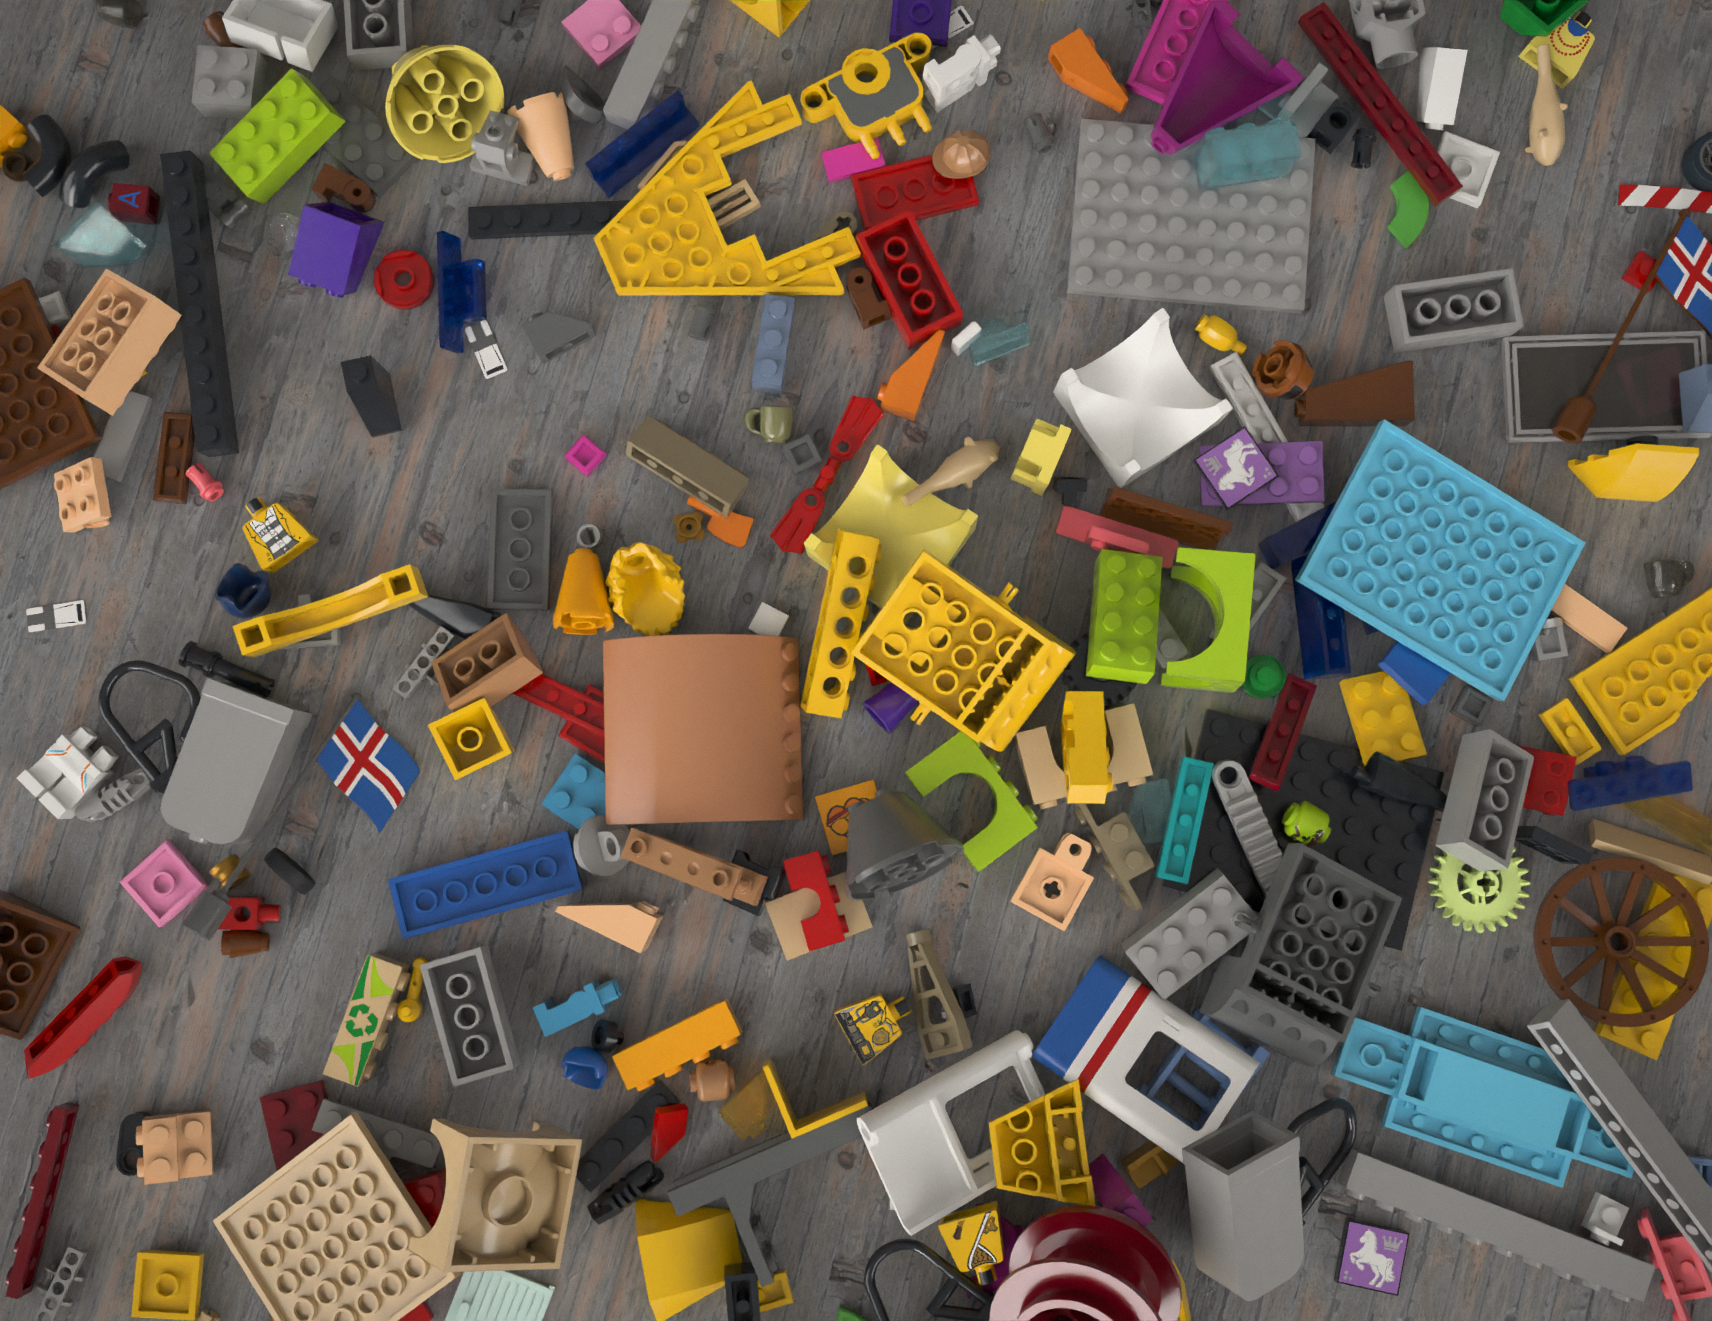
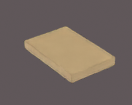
(804, 903)

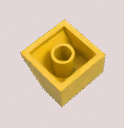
(471, 738)

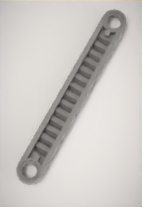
(1249, 824)

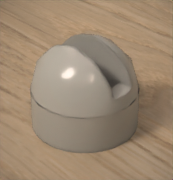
(585, 538)

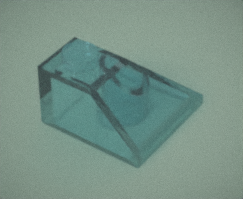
(100, 241)

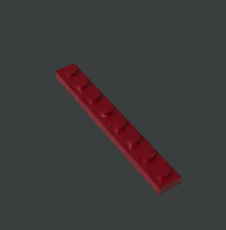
(1380, 104)

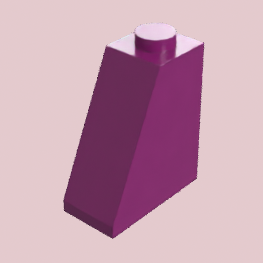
(1114, 1192)

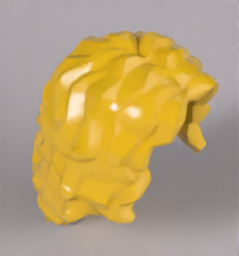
(646, 589)

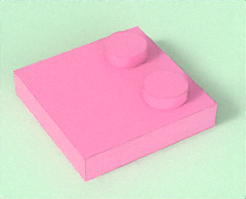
(602, 29)

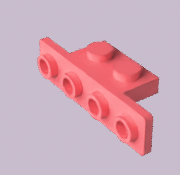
(1114, 535)
(1680, 1265)

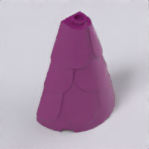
(1217, 82)

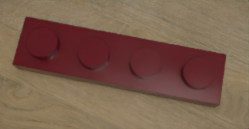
(1282, 732)

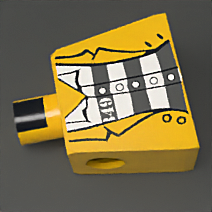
(275, 535)

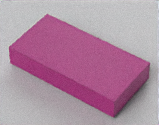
(849, 160)

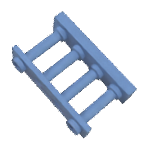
(1166, 1072)

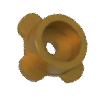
(682, 521)

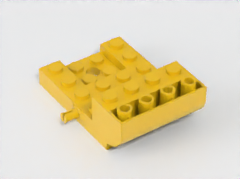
(967, 657)

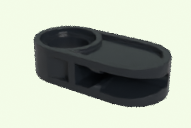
(127, 1142)

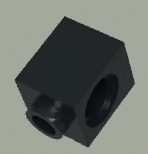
(1329, 136)

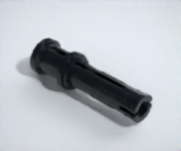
(213, 664)

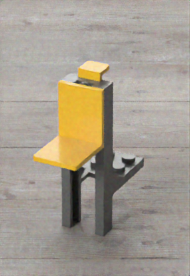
(737, 1174)

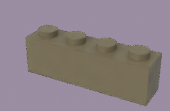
(687, 466)

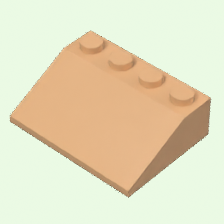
(109, 341)

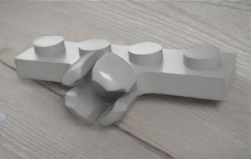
(392, 1136)

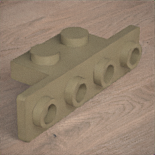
(1120, 848)

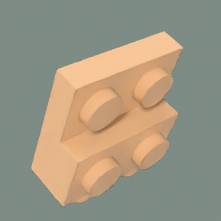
(175, 1146)

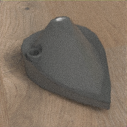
(580, 98)

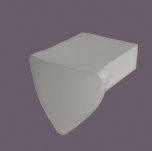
(1550, 641)

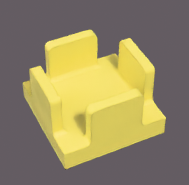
(1040, 455)

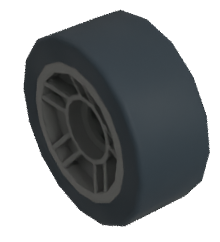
(1697, 163)

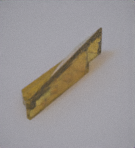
(1674, 819)

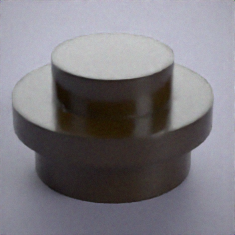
(15, 164)

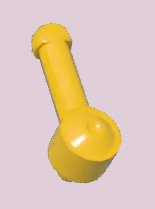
(411, 1008)

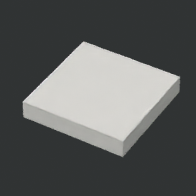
(1470, 164)

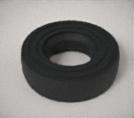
(289, 871)

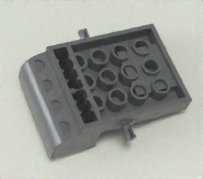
(1304, 958)

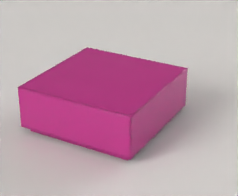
(585, 455)

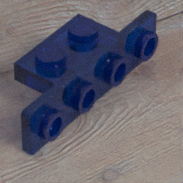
(459, 291)
(1628, 781)

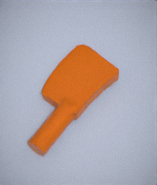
(731, 530)

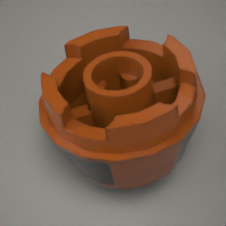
(1283, 371)

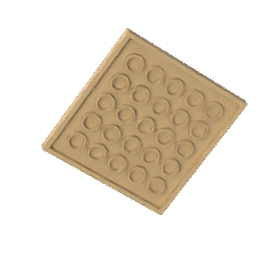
(333, 1235)

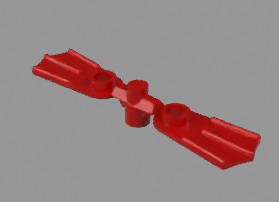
(800, 520)

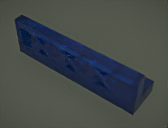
(641, 144)

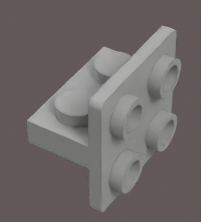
(1303, 103)

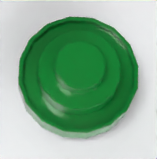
(1263, 677)

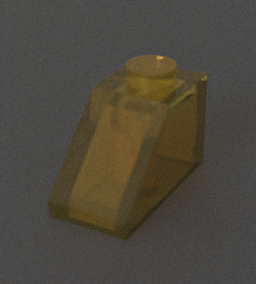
(748, 1107)

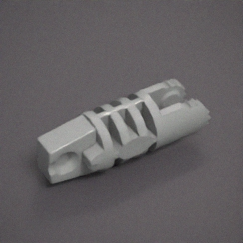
(113, 797)

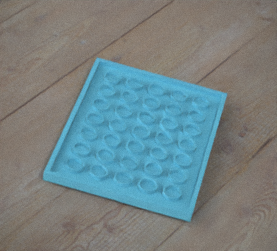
(1440, 561)

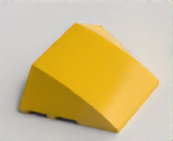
(1635, 471)
(1044, 1148)
(684, 1253)

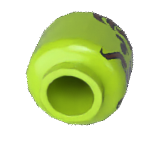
(1306, 823)

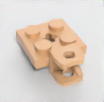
(1058, 867)

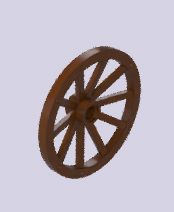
(1679, 896)

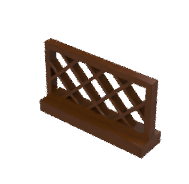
(1164, 518)

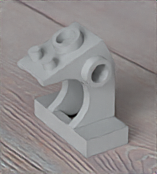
(497, 153)

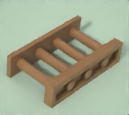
(694, 867)

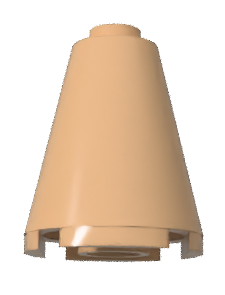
(547, 133)

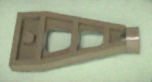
(953, 1033)

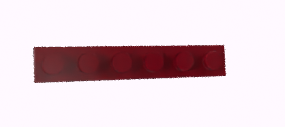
(44, 1191)

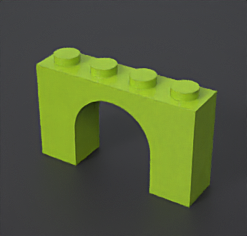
(1009, 821)

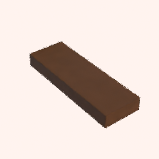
(174, 458)

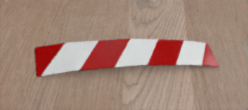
(1665, 198)

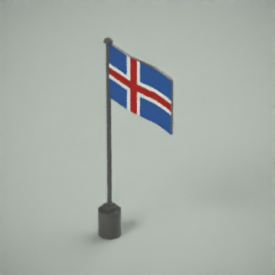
(361, 765)

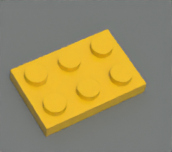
(1382, 717)

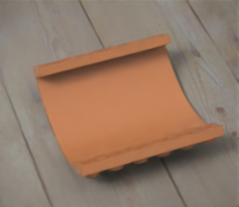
(702, 729)

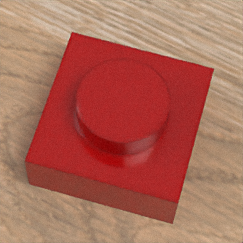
(1639, 270)

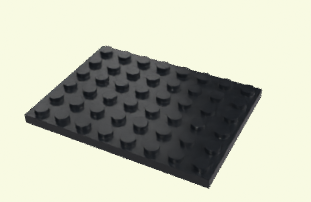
(1368, 833)

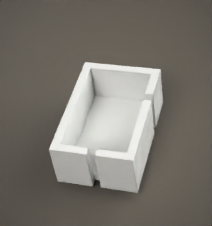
(283, 28)

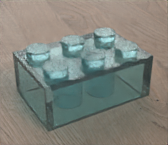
(1246, 154)

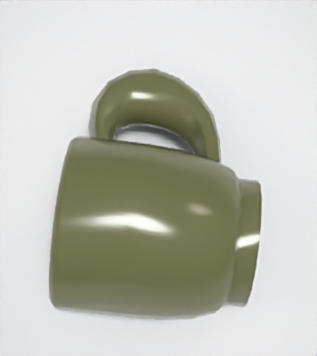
(774, 423)

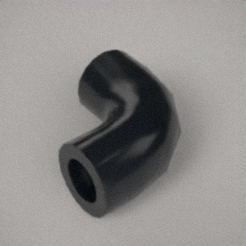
(53, 154)
(88, 168)

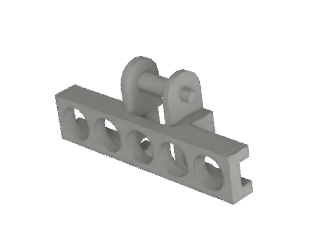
(422, 672)
(65, 1269)

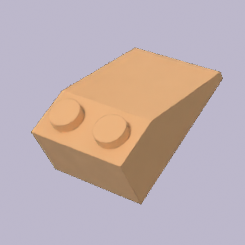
(625, 923)

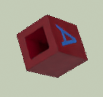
(134, 203)

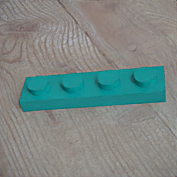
(1184, 820)

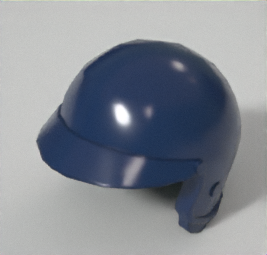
(244, 592)

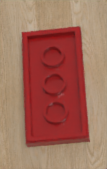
(911, 186)

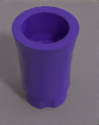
(889, 706)

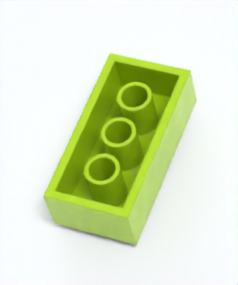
(277, 137)
(1124, 616)

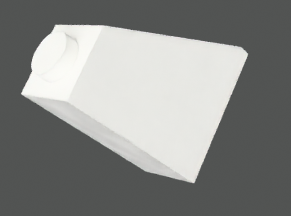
(1439, 85)

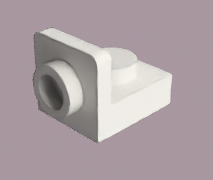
(1605, 1219)

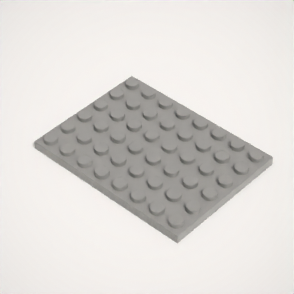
(1157, 237)

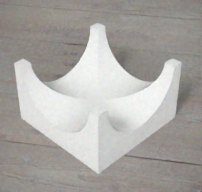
(1139, 402)

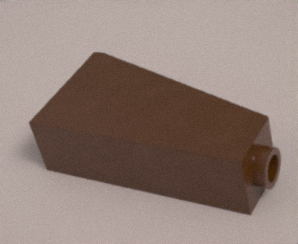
(1361, 399)

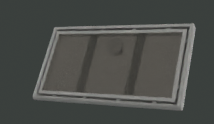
(1632, 398)

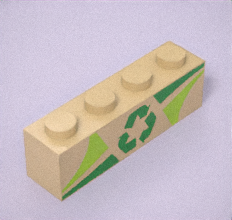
(367, 1019)

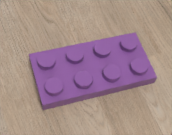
(1298, 471)

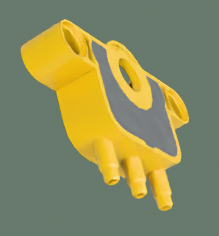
(875, 106)

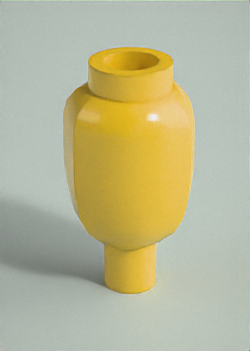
(1219, 334)

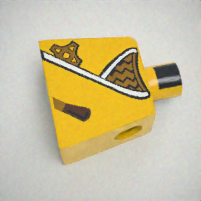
(975, 1239)

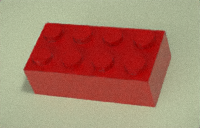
(909, 279)

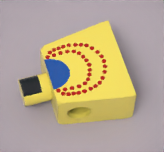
(1568, 48)

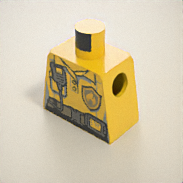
(872, 1024)

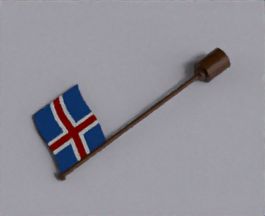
(1686, 275)

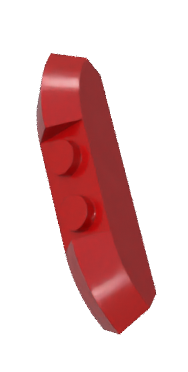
(82, 1016)

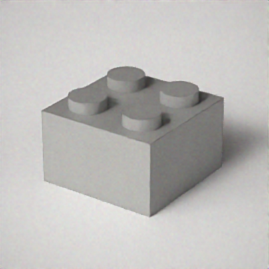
(228, 81)

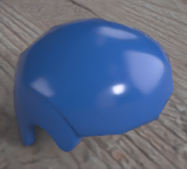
(585, 1067)

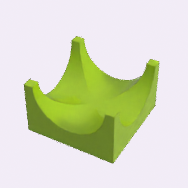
(1227, 586)

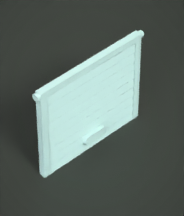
(499, 1297)

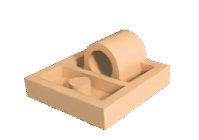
(83, 496)

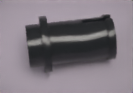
(1362, 148)

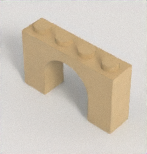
(1127, 760)

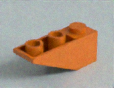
(1083, 69)

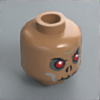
(712, 1080)

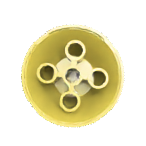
(441, 100)

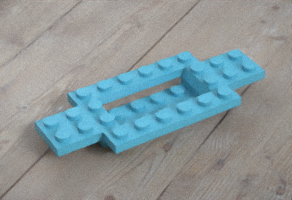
(1476, 1104)

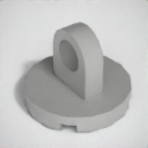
(600, 846)

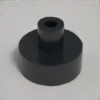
(606, 1036)

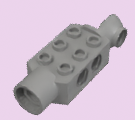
(1388, 28)

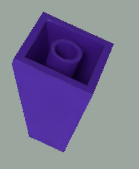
(333, 247)

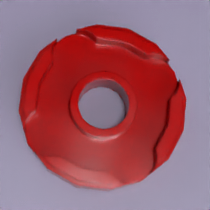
(406, 296)

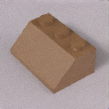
(486, 665)

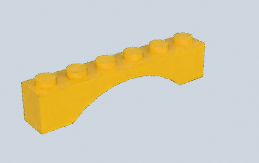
(313, 619)

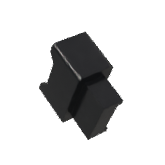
(771, 888)

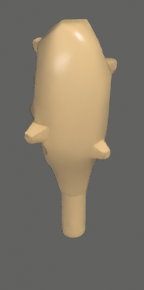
(1546, 114)
(958, 469)

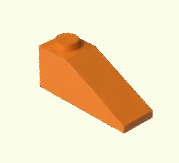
(908, 383)

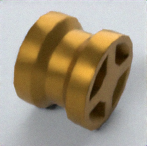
(225, 868)

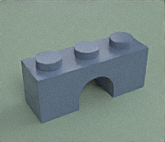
(773, 344)

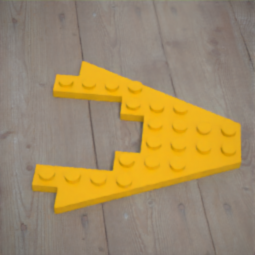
(672, 241)

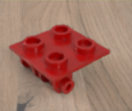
(1548, 781)

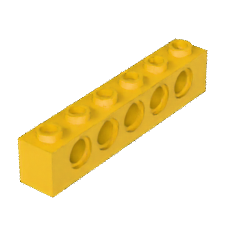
(833, 607)

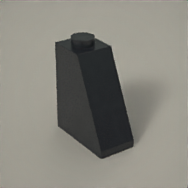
(372, 395)

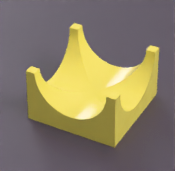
(903, 530)

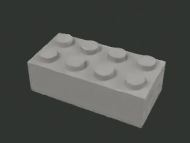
(377, 32)
(1453, 310)
(1485, 801)
(1189, 934)
(470, 1015)

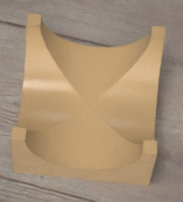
(502, 1198)

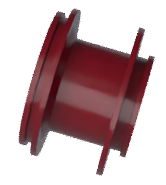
(1088, 1268)

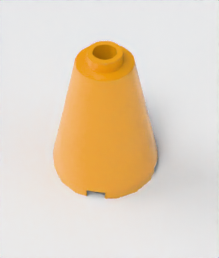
(583, 596)

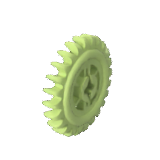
(1478, 911)

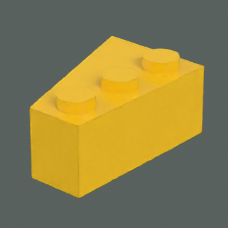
(1085, 748)

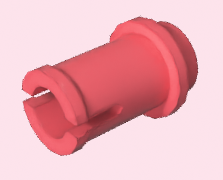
(208, 486)

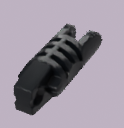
(623, 1193)

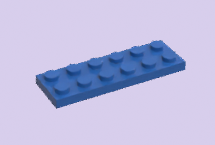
(485, 884)

